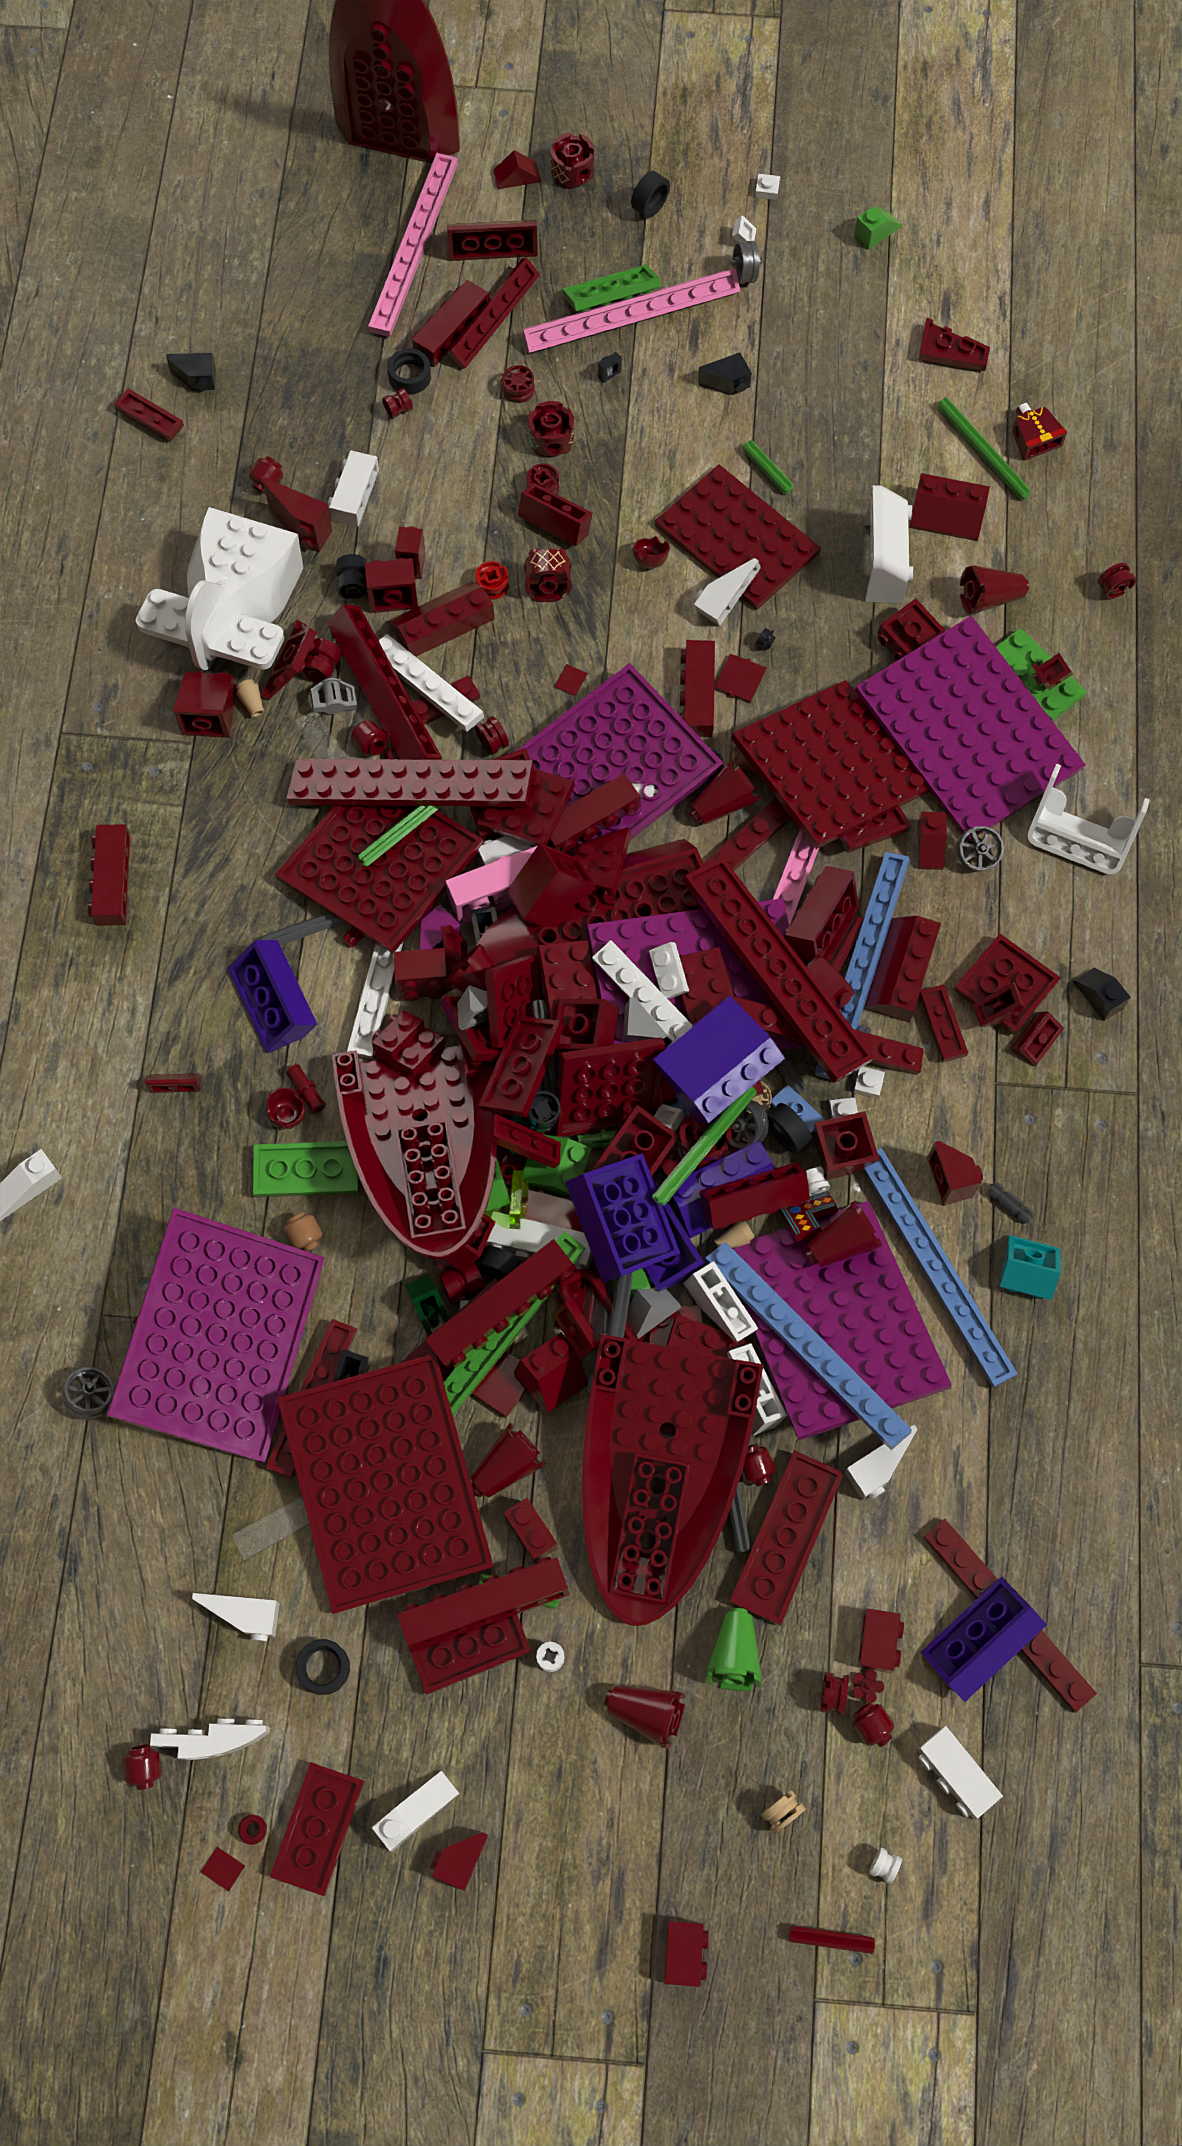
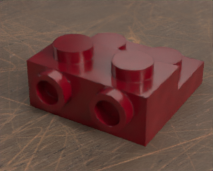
(908, 629)
(406, 1043)

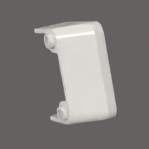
(889, 540)
(1080, 839)

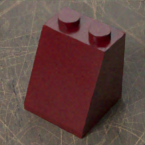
(205, 704)
(549, 885)

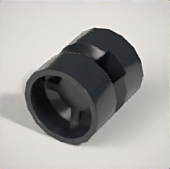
(351, 576)
(543, 1112)

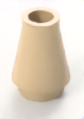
(249, 695)
(736, 1236)

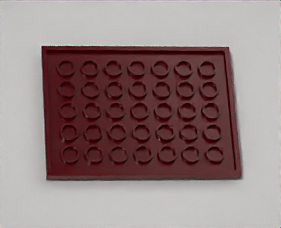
(384, 1483)

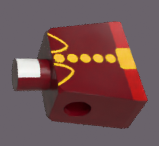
(1037, 431)

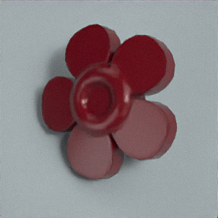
(867, 1686)

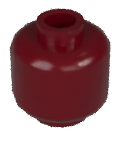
(265, 468)
(369, 738)
(757, 1465)
(873, 1724)
(142, 1766)

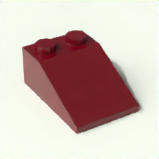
(300, 514)

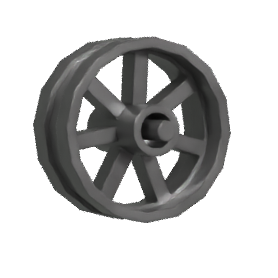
(746, 261)
(980, 848)
(743, 1124)
(87, 1393)

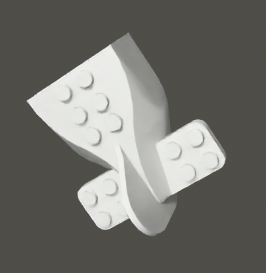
(235, 590)

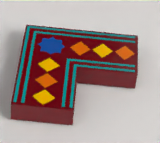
(802, 1218)

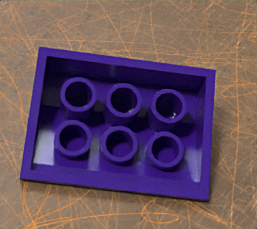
(717, 1060)
(621, 1218)

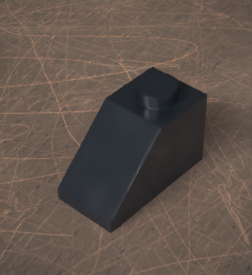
(194, 369)
(726, 375)
(1102, 992)

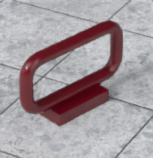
(574, 1322)

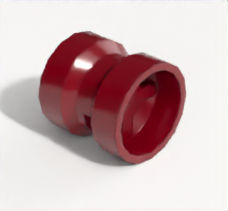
(397, 403)

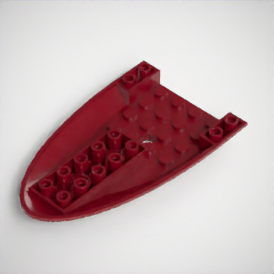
(397, 57)
(647, 881)
(390, 1146)
(713, 1413)

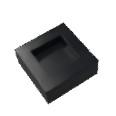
(609, 367)

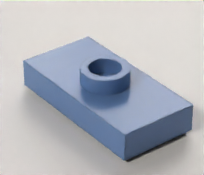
(799, 1105)

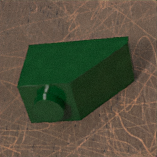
(427, 1304)

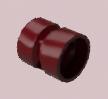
(321, 660)
(459, 1284)

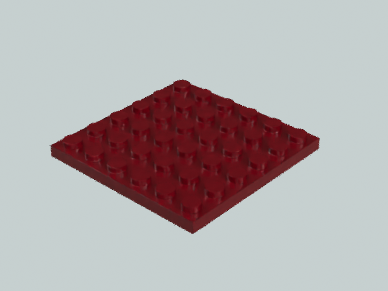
(830, 763)
(396, 888)

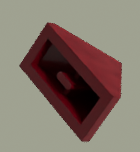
(516, 171)
(999, 1006)

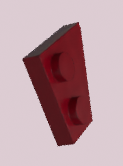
(454, 946)

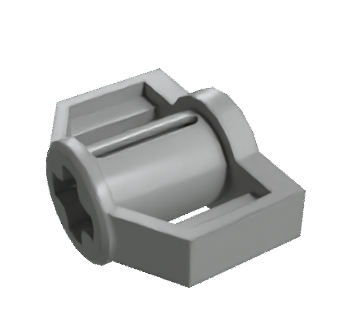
(333, 699)

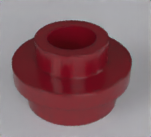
(243, 1829)

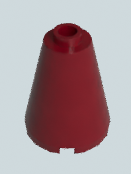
(990, 588)
(723, 795)
(472, 970)
(843, 1237)
(506, 1463)
(648, 1711)

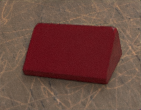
(1037, 1037)
(173, 1083)

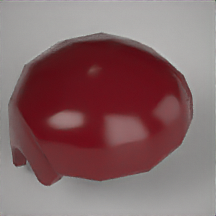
(651, 552)
(285, 1108)

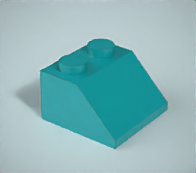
(1030, 1267)

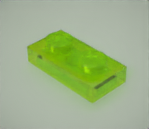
(518, 1209)

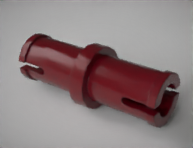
(306, 1088)

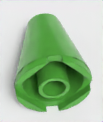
(735, 1654)

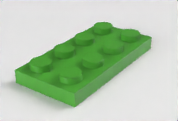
(611, 287)
(1021, 654)
(303, 1169)

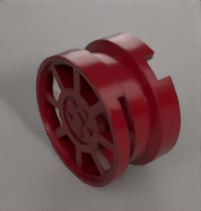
(519, 384)
(545, 476)
(1117, 580)
(492, 735)
(834, 1693)

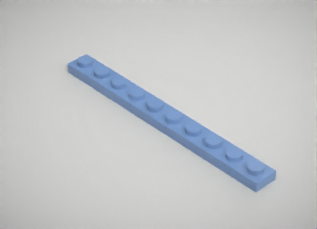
(872, 937)
(939, 1271)
(810, 1347)

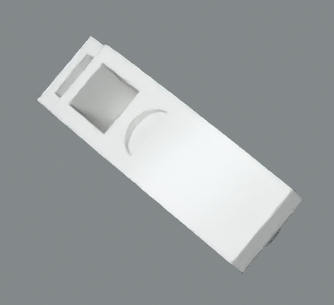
(221, 1739)

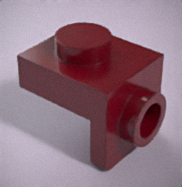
(1051, 672)

